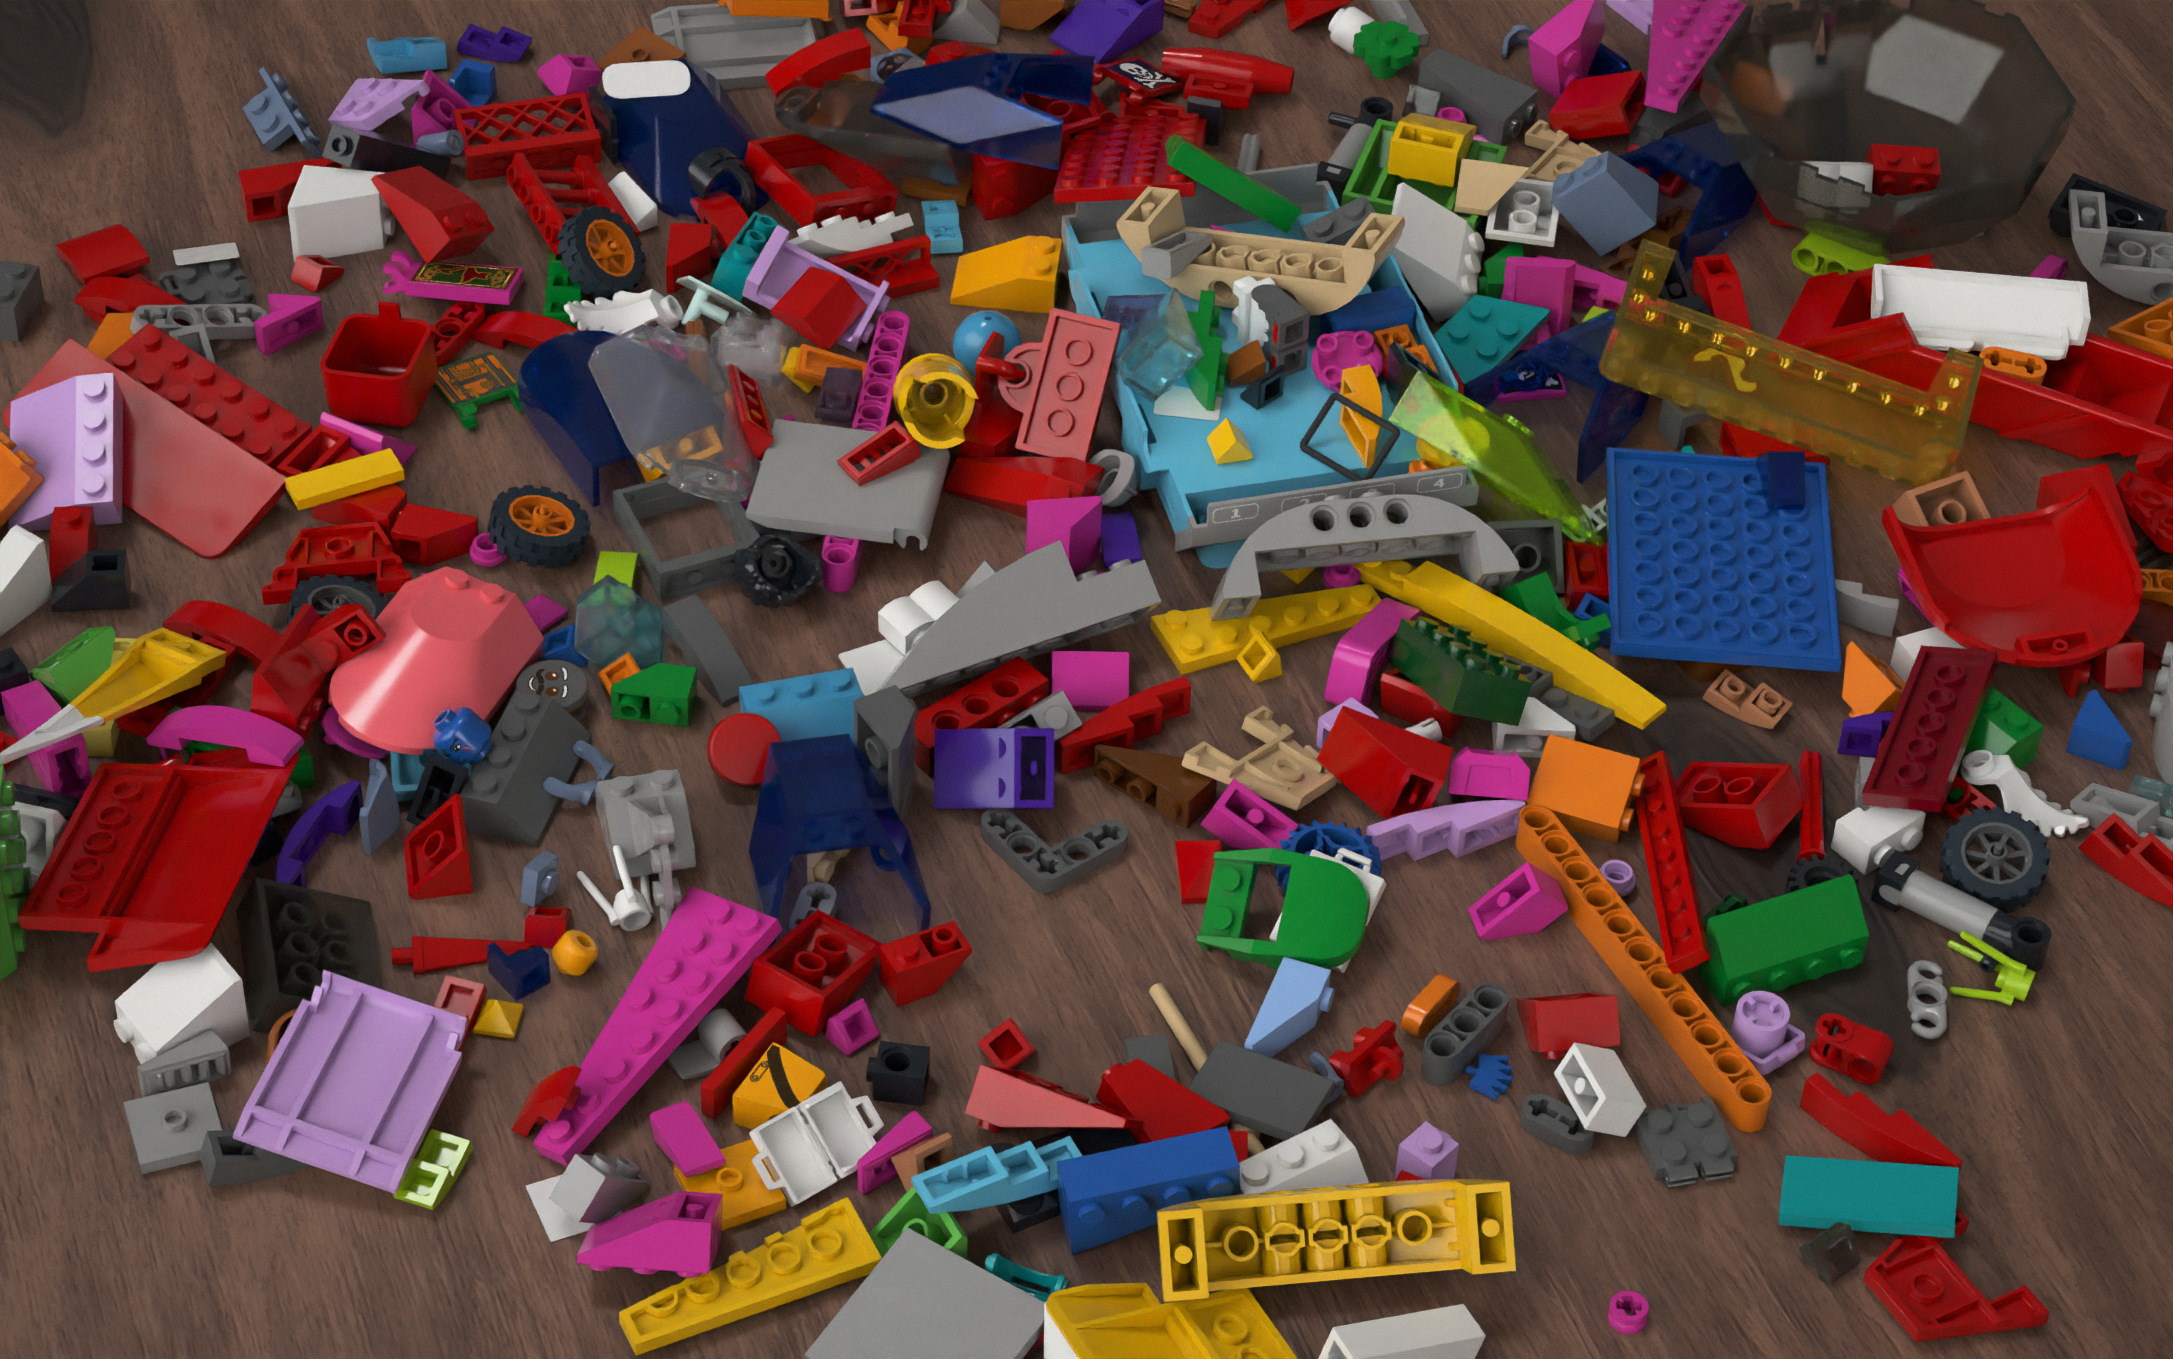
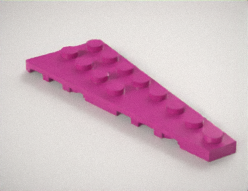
(1681, 43)
(680, 981)

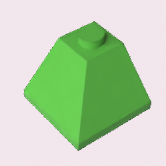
(76, 664)

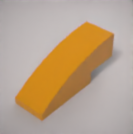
(1361, 387)

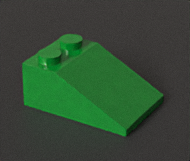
(2002, 731)

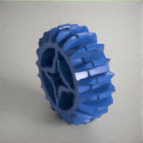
(1328, 840)

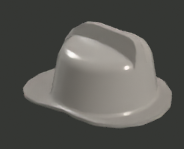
(1118, 479)

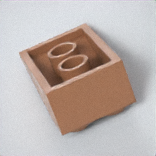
(1942, 502)

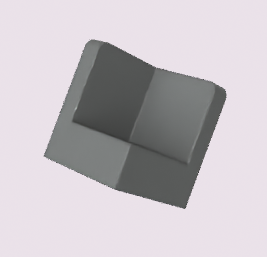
(1675, 419)

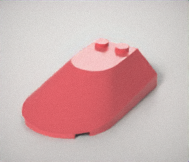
(444, 648)

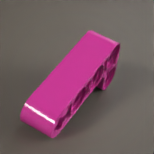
(1365, 652)

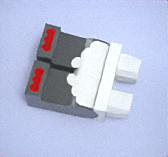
(1271, 317)

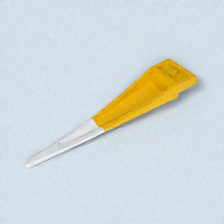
(146, 673)

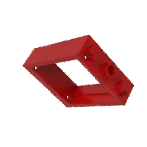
(869, 193)

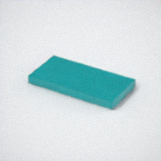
(1869, 1196)

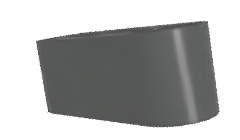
(1464, 1034)

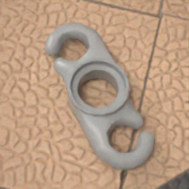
(1934, 1012)

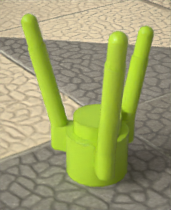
(2012, 978)

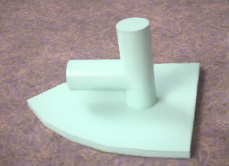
(700, 305)

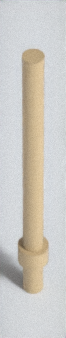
(1194, 1051)

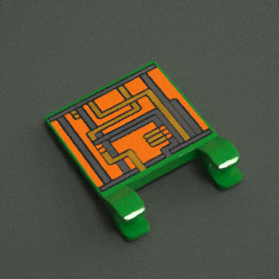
(475, 383)

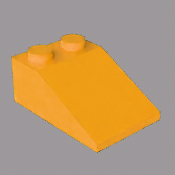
(1010, 275)

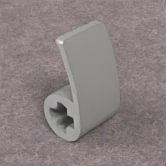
(717, 1038)

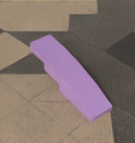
(1454, 826)

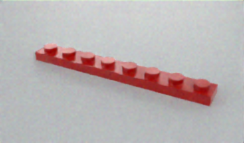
(1670, 867)

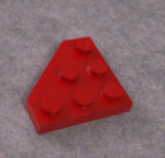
(2150, 507)

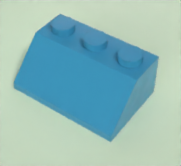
(806, 704)

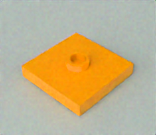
(741, 1185)

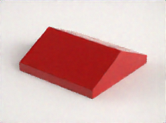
(820, 307)

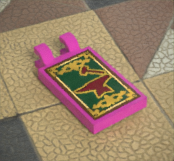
(452, 280)

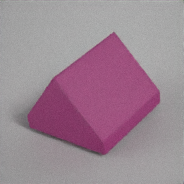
(852, 1027)

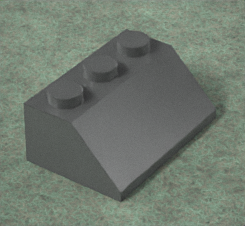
(888, 742)

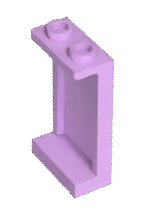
(785, 263)

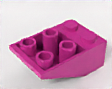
(666, 1234)

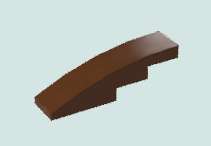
(1666, 232)

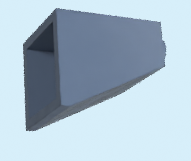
(1607, 201)

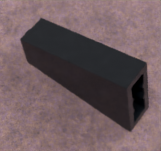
(380, 152)

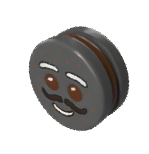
(559, 681)

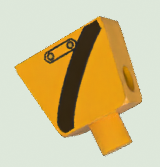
(775, 1086)

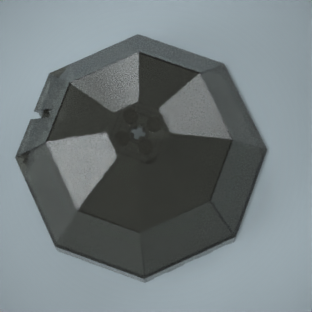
(1890, 77)

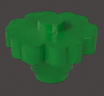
(1386, 47)

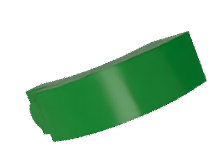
(1539, 600)

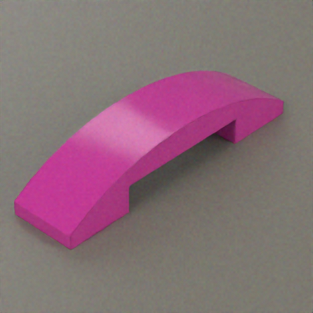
(262, 737)

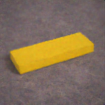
(344, 479)

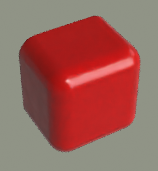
(379, 367)

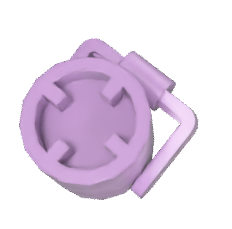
(1761, 1028)

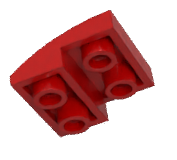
(103, 254)

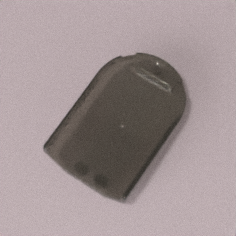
(843, 122)

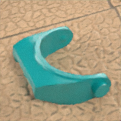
(1010, 1271)

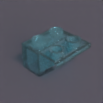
(616, 622)

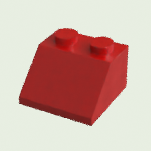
(1560, 1020)

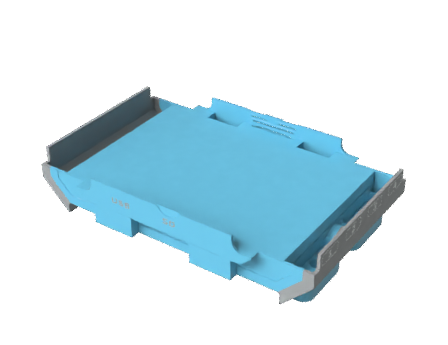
(1223, 504)

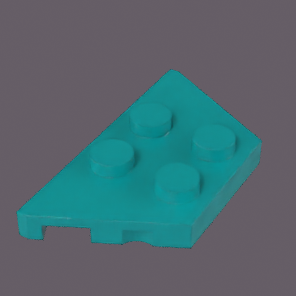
(1487, 334)

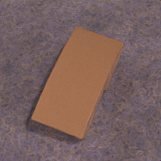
(1738, 699)

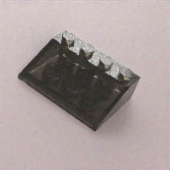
(294, 936)

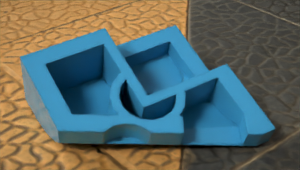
(408, 54)

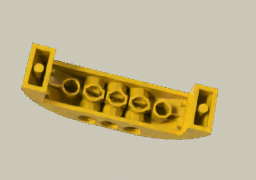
(1335, 1234)

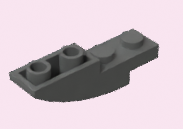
(1587, 716)

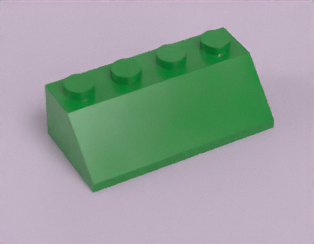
(1785, 940)

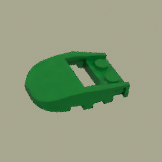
(1320, 915)

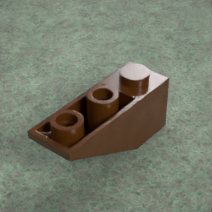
(1156, 782)

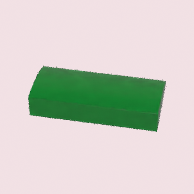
(1231, 183)

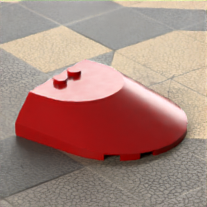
(2027, 584)

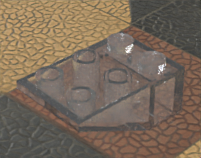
(754, 346)

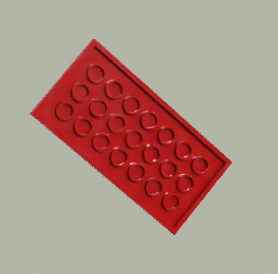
(1125, 158)

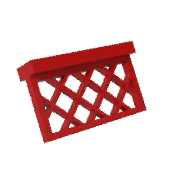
(541, 152)

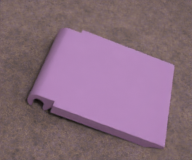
(355, 1082)

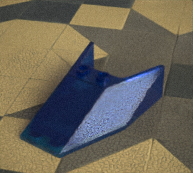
(969, 106)
(1709, 163)
(1575, 356)
(823, 800)

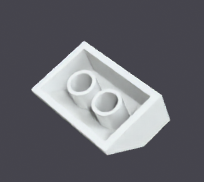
(1308, 1160)

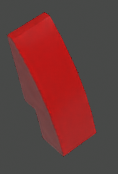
(821, 62)
(2135, 861)

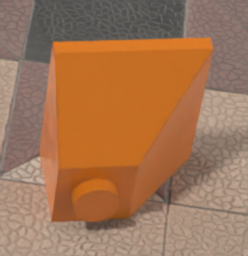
(1869, 683)

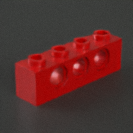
(980, 705)

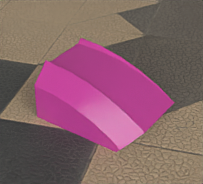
(1488, 774)

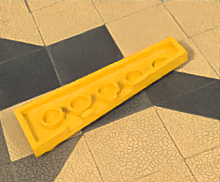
(1199, 643)
(816, 1256)

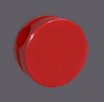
(740, 748)

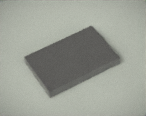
(1262, 1091)

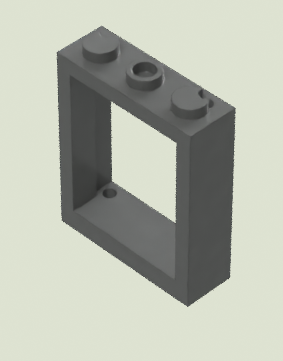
(686, 573)

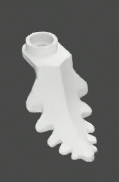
(625, 311)
(2015, 785)

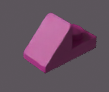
(288, 321)

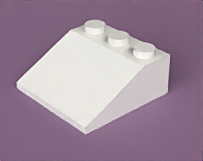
(1436, 253)

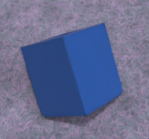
(474, 82)

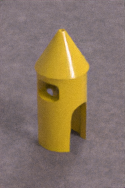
(938, 414)

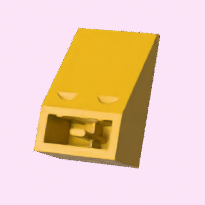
(1429, 148)

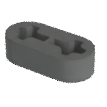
(1555, 1124)

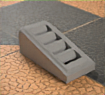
(1173, 253)
(188, 1064)

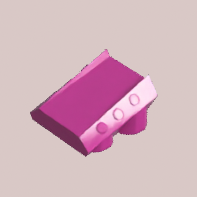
(1542, 284)

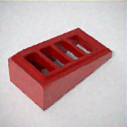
(892, 436)

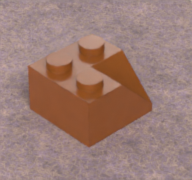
(1032, 13)

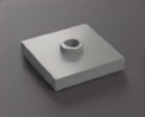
(171, 1126)

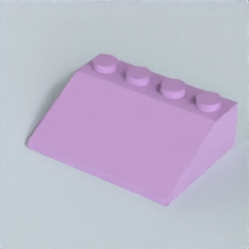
(78, 447)

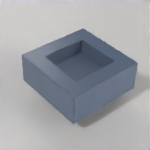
(539, 879)

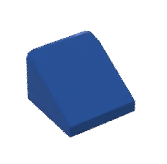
(560, 646)

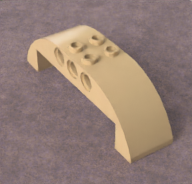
(1311, 273)

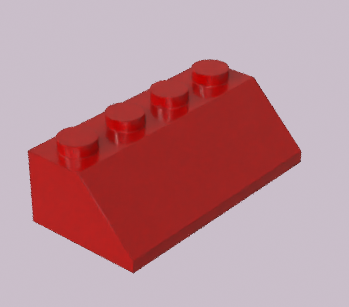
(289, 681)

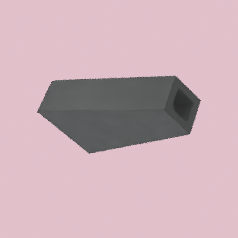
(1486, 98)

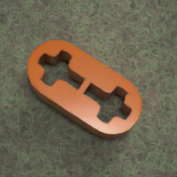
(2015, 363)
(1430, 1005)

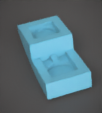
(942, 226)

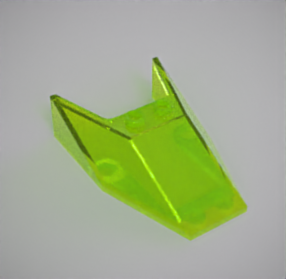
(1494, 449)

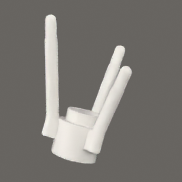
(631, 907)

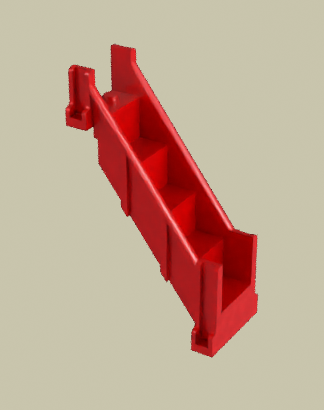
(2088, 405)

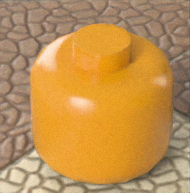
(574, 953)

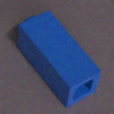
(1371, 312)

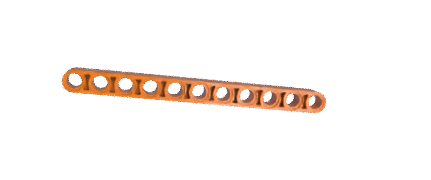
(1642, 970)

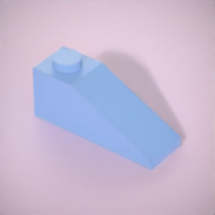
(1290, 1006)

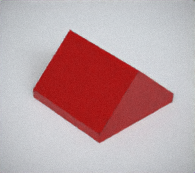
(1409, 702)
(439, 854)

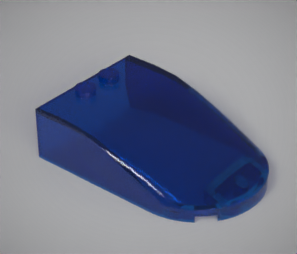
(569, 408)

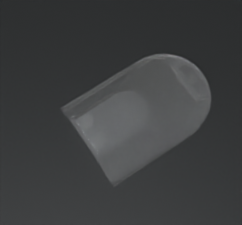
(676, 411)

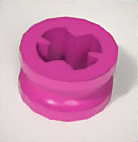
(1617, 1315)

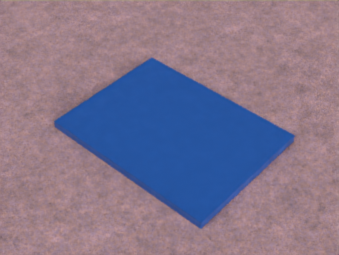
(1711, 569)

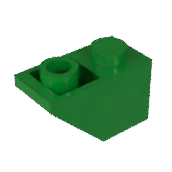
(657, 695)

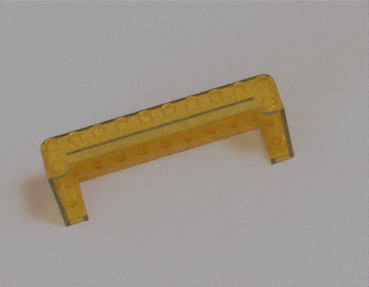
(1783, 387)

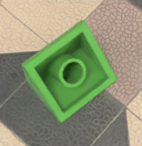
(912, 1213)

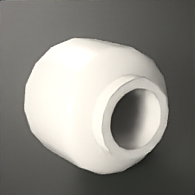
(1345, 25)

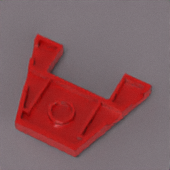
(340, 551)
(1936, 1297)

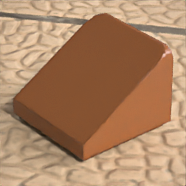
(1246, 364)

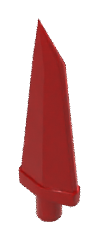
(445, 953)

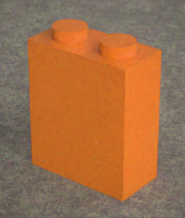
(1587, 787)

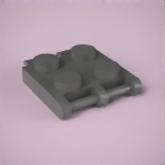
(209, 283)
(1686, 1142)

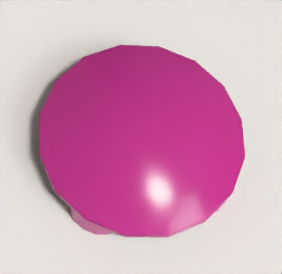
(1344, 351)

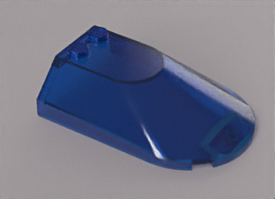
(668, 132)

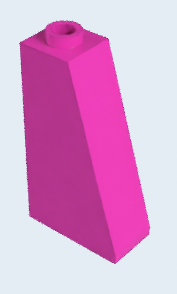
(59, 766)

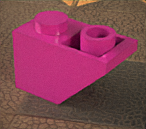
(570, 75)

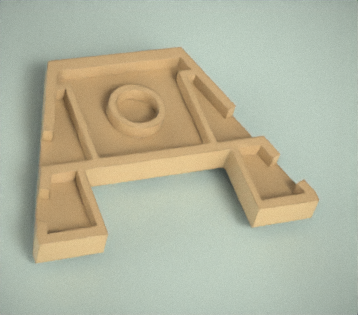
(1560, 153)
(1275, 771)

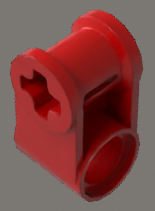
(1854, 1049)

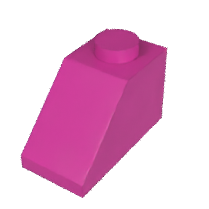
(1247, 820)
(1518, 905)

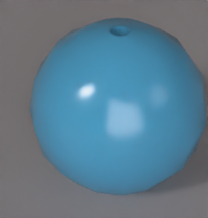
(974, 332)

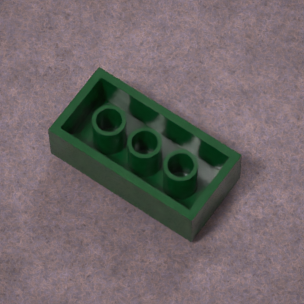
(1460, 671)

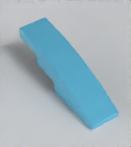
(992, 1178)

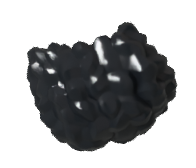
(786, 581)

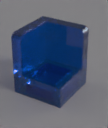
(521, 971)

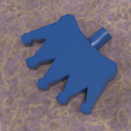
(1491, 1075)

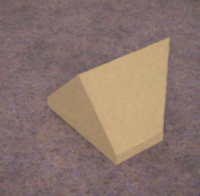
(1483, 185)

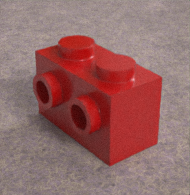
(1903, 169)

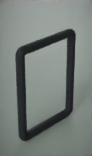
(1364, 412)

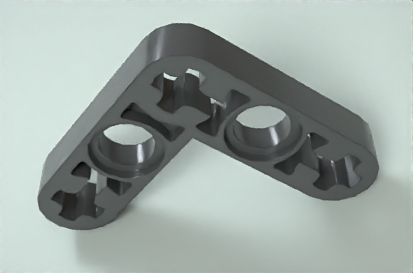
(1053, 859)

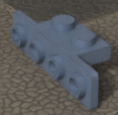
(276, 117)

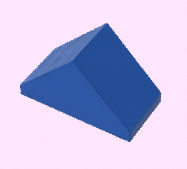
(2099, 734)

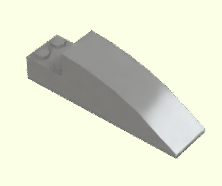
(1025, 613)

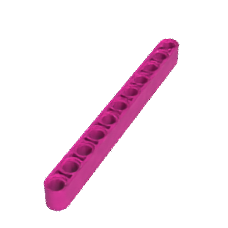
(873, 413)

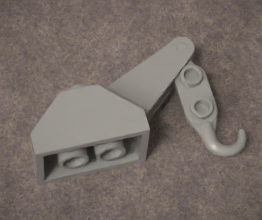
(652, 827)

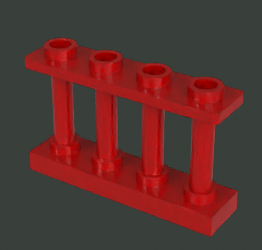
(587, 188)

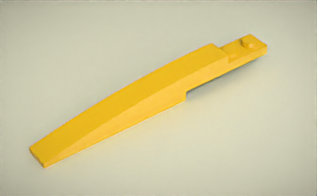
(1514, 634)

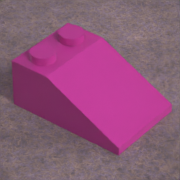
(1566, 45)

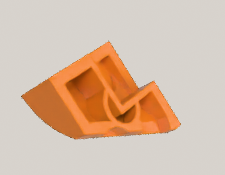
(886, 29)

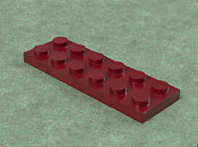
(1930, 729)

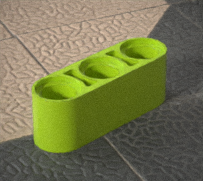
(1822, 256)

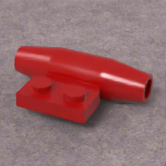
(1226, 75)

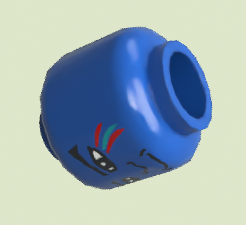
(462, 735)

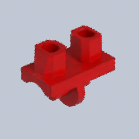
(1373, 1057)

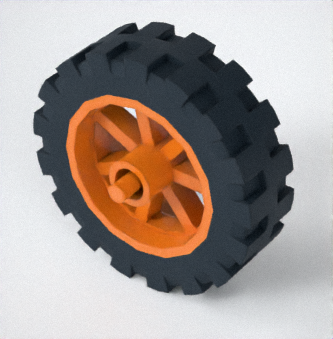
(592, 259)
(538, 526)

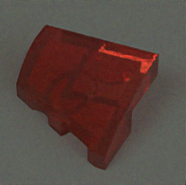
(2154, 628)

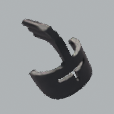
(709, 167)

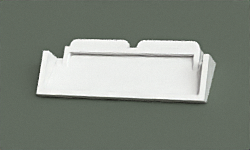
(1984, 309)

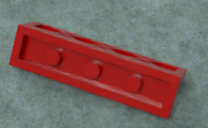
(903, 275)

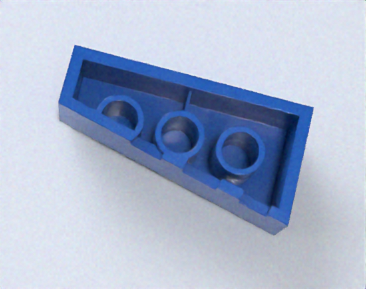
(1125, 1187)

